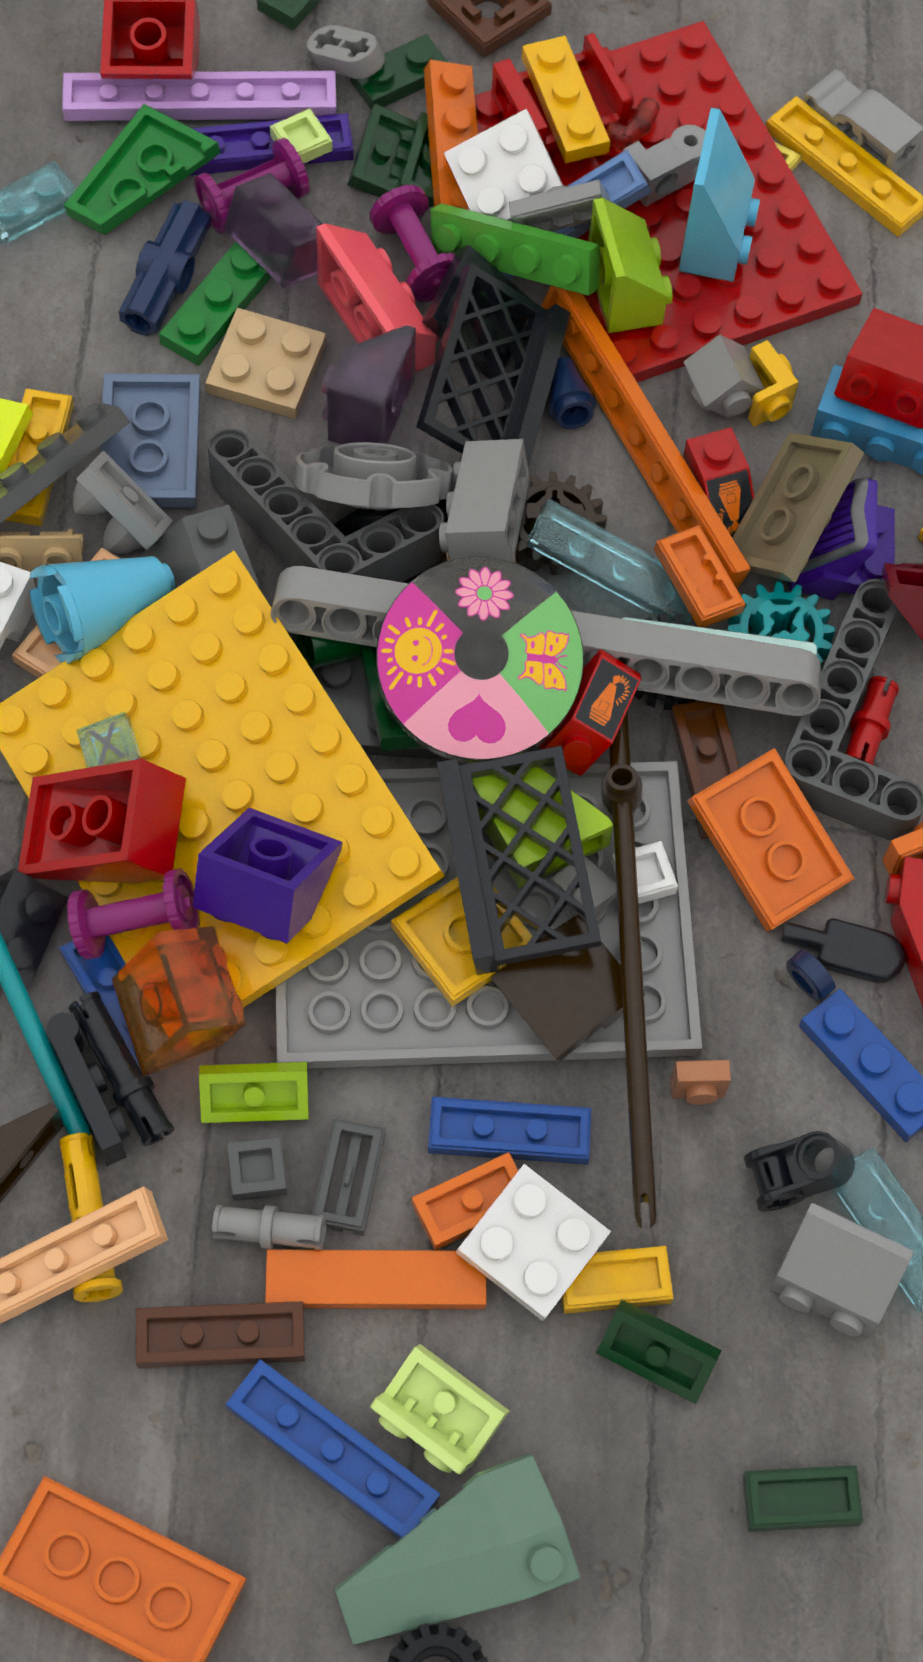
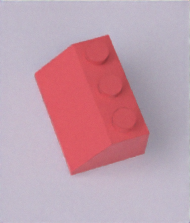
(366, 291)

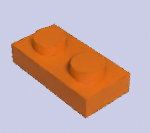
(457, 1205)

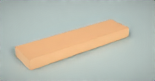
(79, 1252)

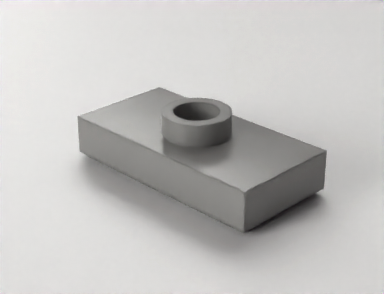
(558, 207)

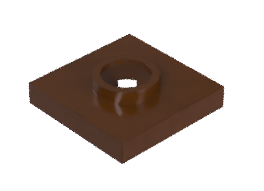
(491, 33)

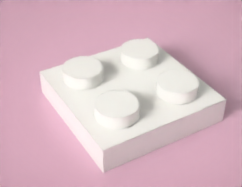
(503, 166)
(533, 1242)

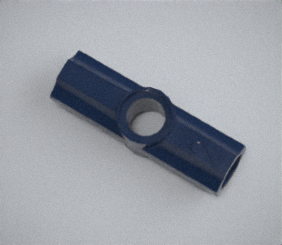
(165, 268)

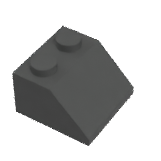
(199, 542)

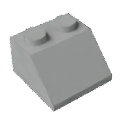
(840, 1271)

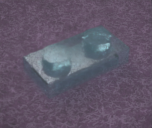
(33, 201)

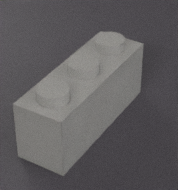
(486, 500)

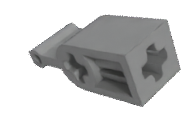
(867, 119)

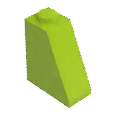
(593, 825)

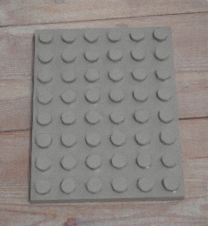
(380, 1008)

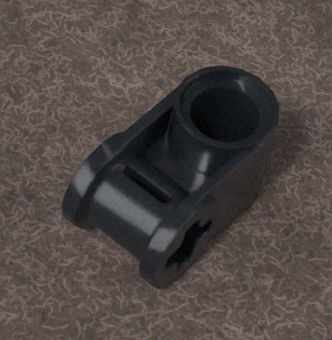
(788, 1172)

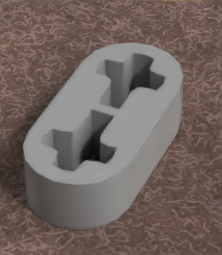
(346, 51)

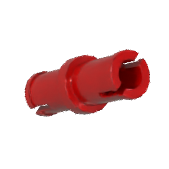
(871, 722)

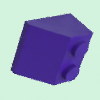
(265, 874)

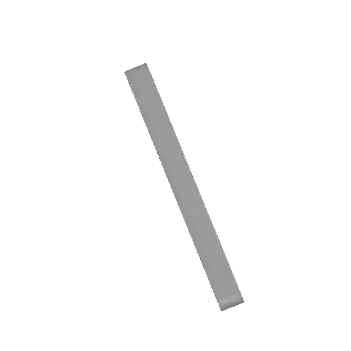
(667, 657)

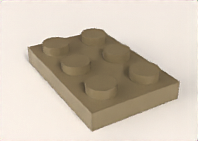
(795, 504)

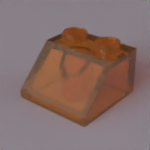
(178, 998)

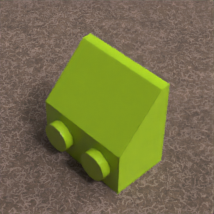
(629, 273)

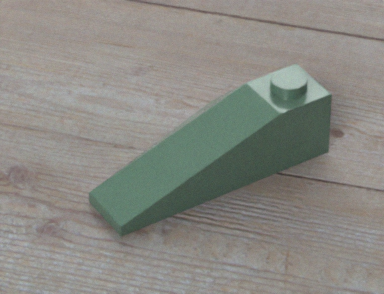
(472, 1554)

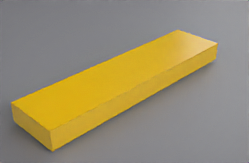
(846, 165)

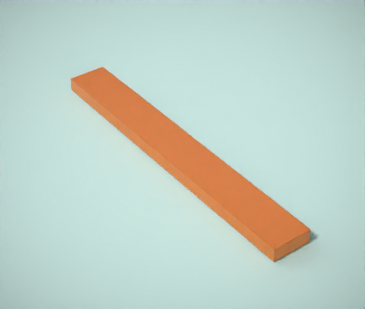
(642, 429)

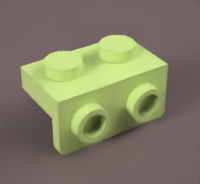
(439, 1411)

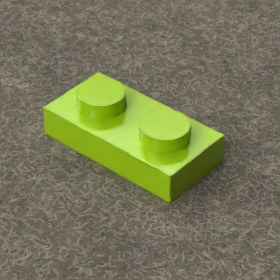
(253, 1092)

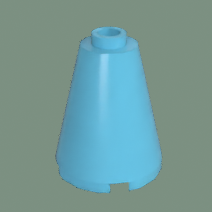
(92, 600)

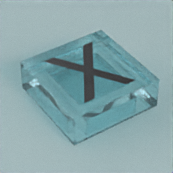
(109, 741)

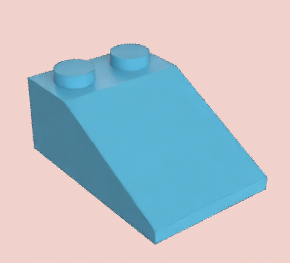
(719, 206)

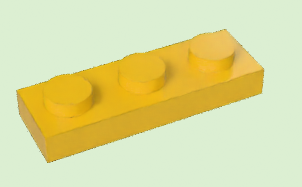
(565, 99)

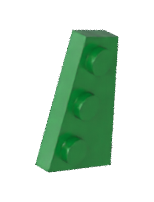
(138, 168)

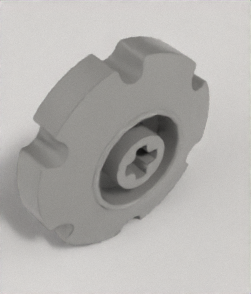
(373, 476)

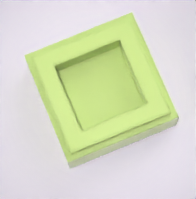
(305, 135)

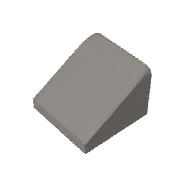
(602, 887)

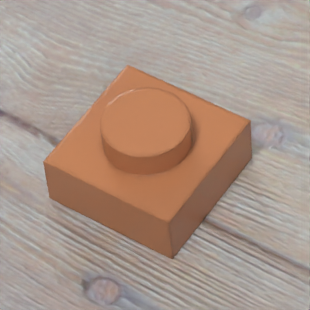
(700, 1081)

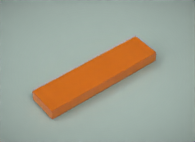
(374, 1279)

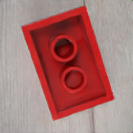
(103, 824)

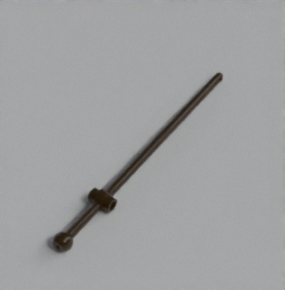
(621, 796)

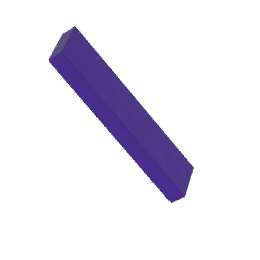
(251, 145)

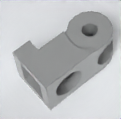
(670, 162)

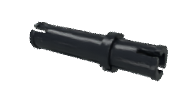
(131, 1087)

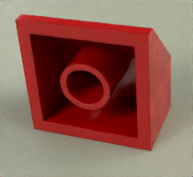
(150, 39)

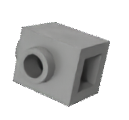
(723, 377)

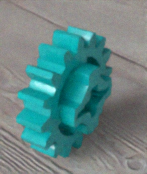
(783, 611)

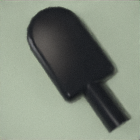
(851, 949)

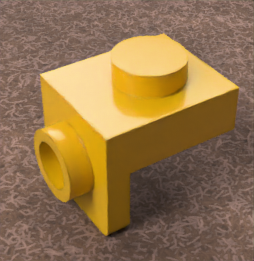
(778, 382)

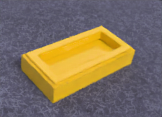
(629, 1275)

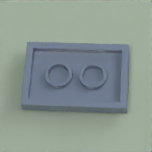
(162, 436)

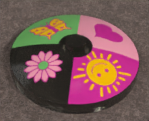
(479, 659)

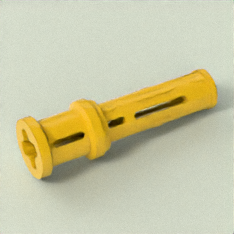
(83, 1198)

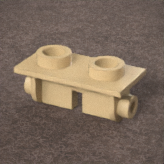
(37, 550)

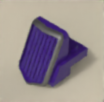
(851, 544)

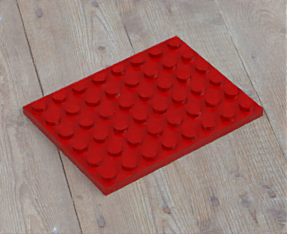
(791, 262)

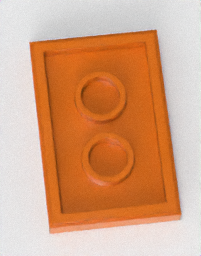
(770, 839)

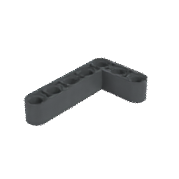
(302, 535)
(835, 712)

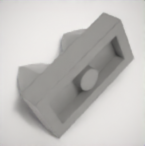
(135, 518)

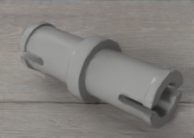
(269, 1227)

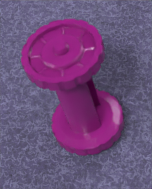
(285, 166)
(400, 213)
(92, 922)

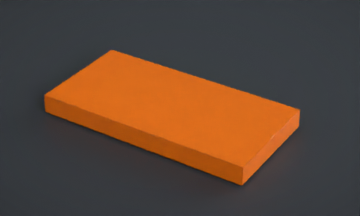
(117, 1578)

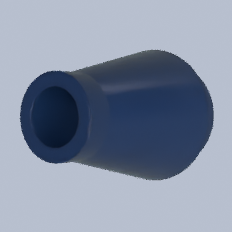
(569, 396)

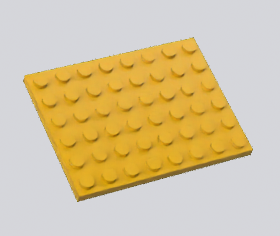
(249, 727)

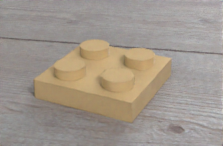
(266, 363)

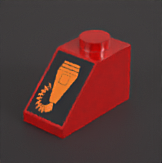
(722, 474)
(596, 713)

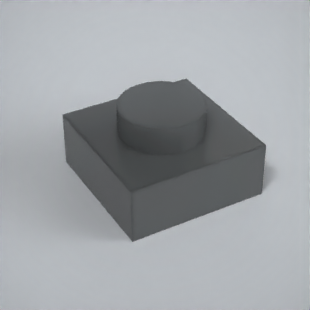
(256, 1168)

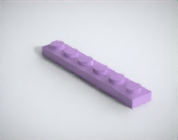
(205, 97)

